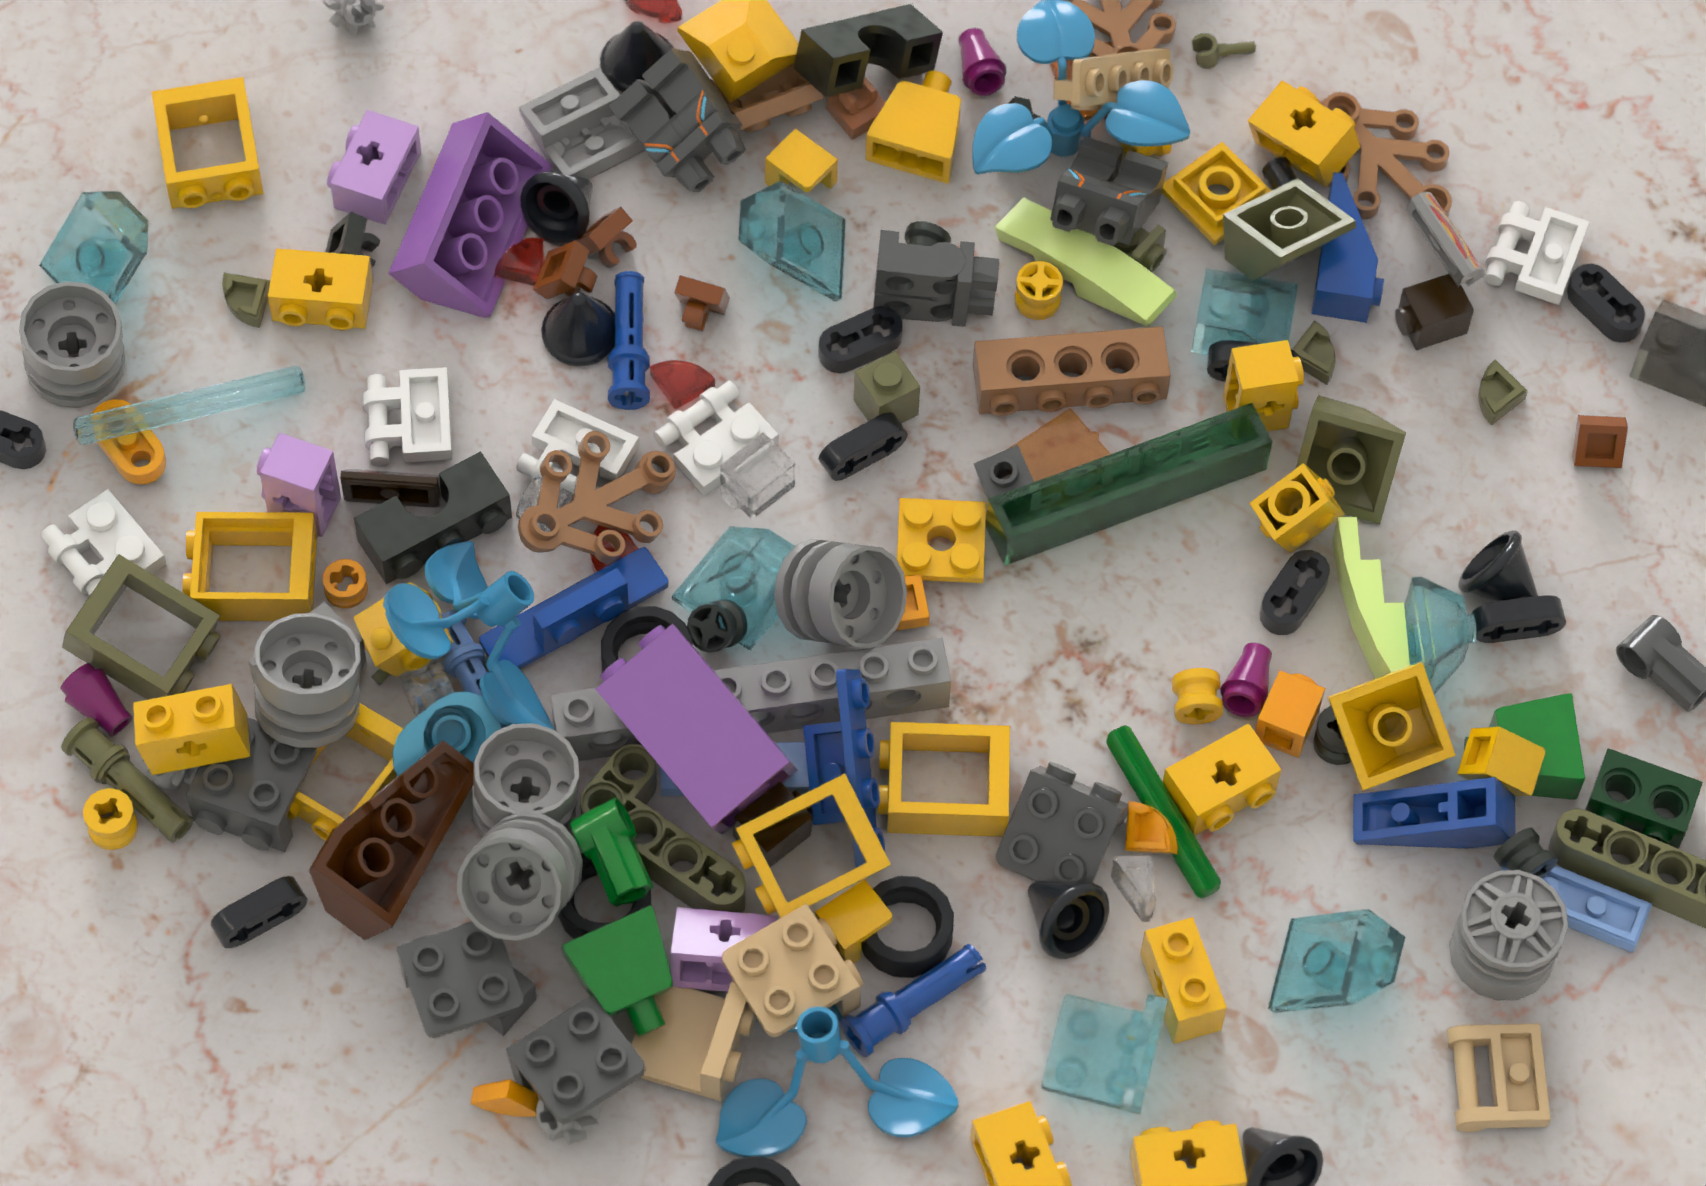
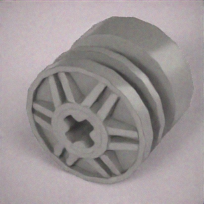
(69, 321)
(840, 593)
(307, 680)
(527, 765)
(515, 901)
(1505, 960)

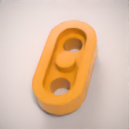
(131, 448)

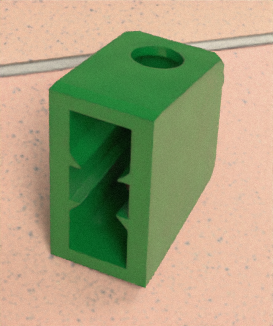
(1553, 726)
(624, 968)

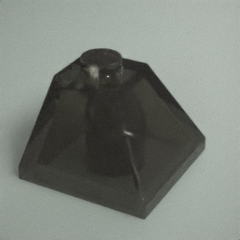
(1674, 353)

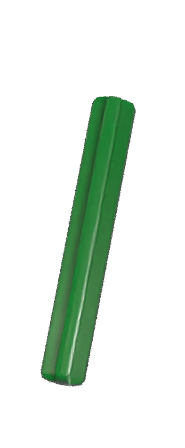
(1153, 792)

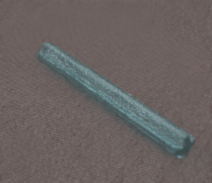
(188, 405)

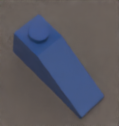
(1347, 266)
(1436, 815)

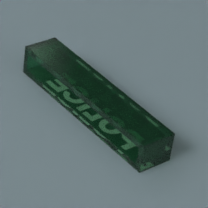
(1128, 484)

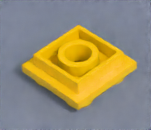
(1200, 206)
(930, 518)

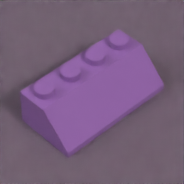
(468, 216)

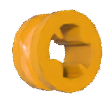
(335, 574)

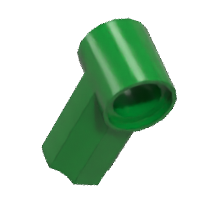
(607, 840)

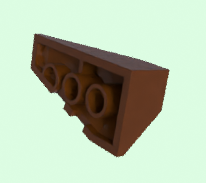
(388, 842)

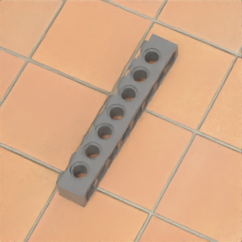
(783, 693)

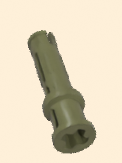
(111, 765)

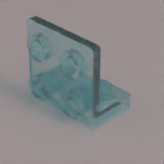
(1104, 1051)

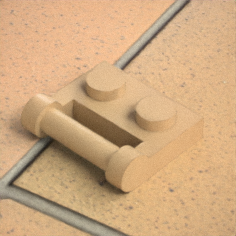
(1515, 1071)

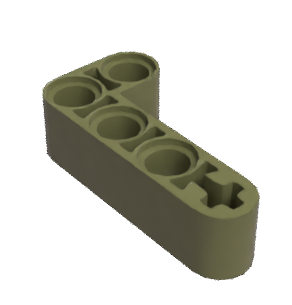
(670, 841)
(1637, 879)

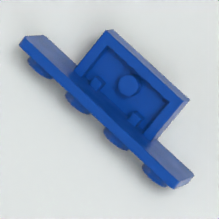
(580, 608)
(844, 749)

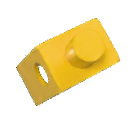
(917, 129)

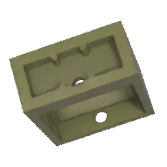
(82, 642)

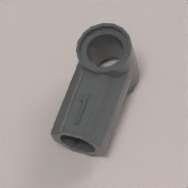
(1658, 653)

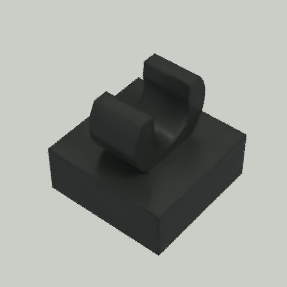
(349, 237)

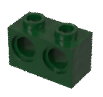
(1645, 789)

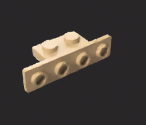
(1101, 77)

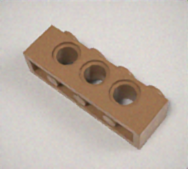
(1089, 354)

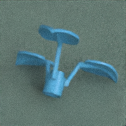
(1016, 143)
(458, 581)
(766, 1122)

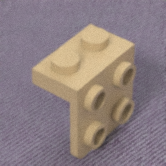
(792, 970)
(698, 1042)

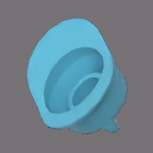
(457, 718)

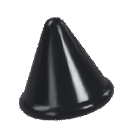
(632, 54)
(556, 206)
(579, 330)
(1499, 570)
(1068, 916)
(1280, 1159)

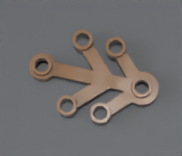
(1119, 23)
(1384, 152)
(593, 504)

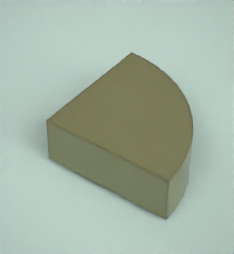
(246, 297)
(1316, 352)
(1499, 392)

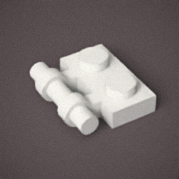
(1550, 257)
(424, 416)
(564, 429)
(704, 454)
(106, 530)

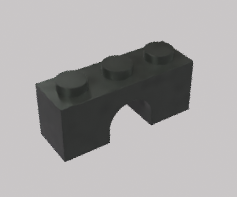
(837, 53)
(403, 542)

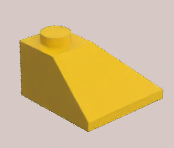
(740, 44)
(1391, 726)

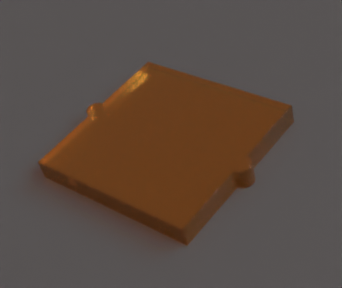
(1060, 446)

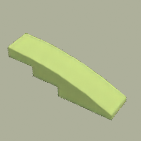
(1095, 268)
(1376, 624)

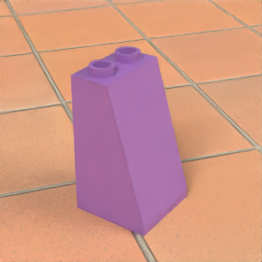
(694, 727)

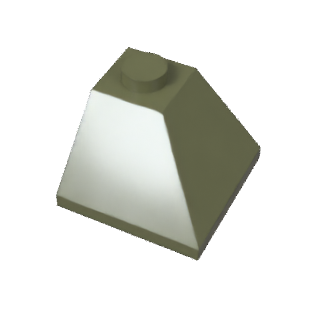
(1281, 228)
(1354, 454)

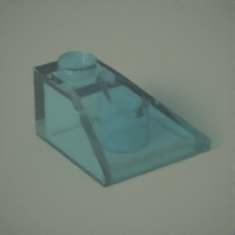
(795, 237)
(99, 243)
(1243, 310)
(741, 570)
(1437, 629)
(1335, 960)

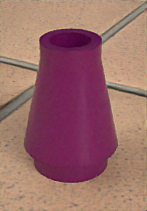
(981, 66)
(1248, 682)
(94, 696)

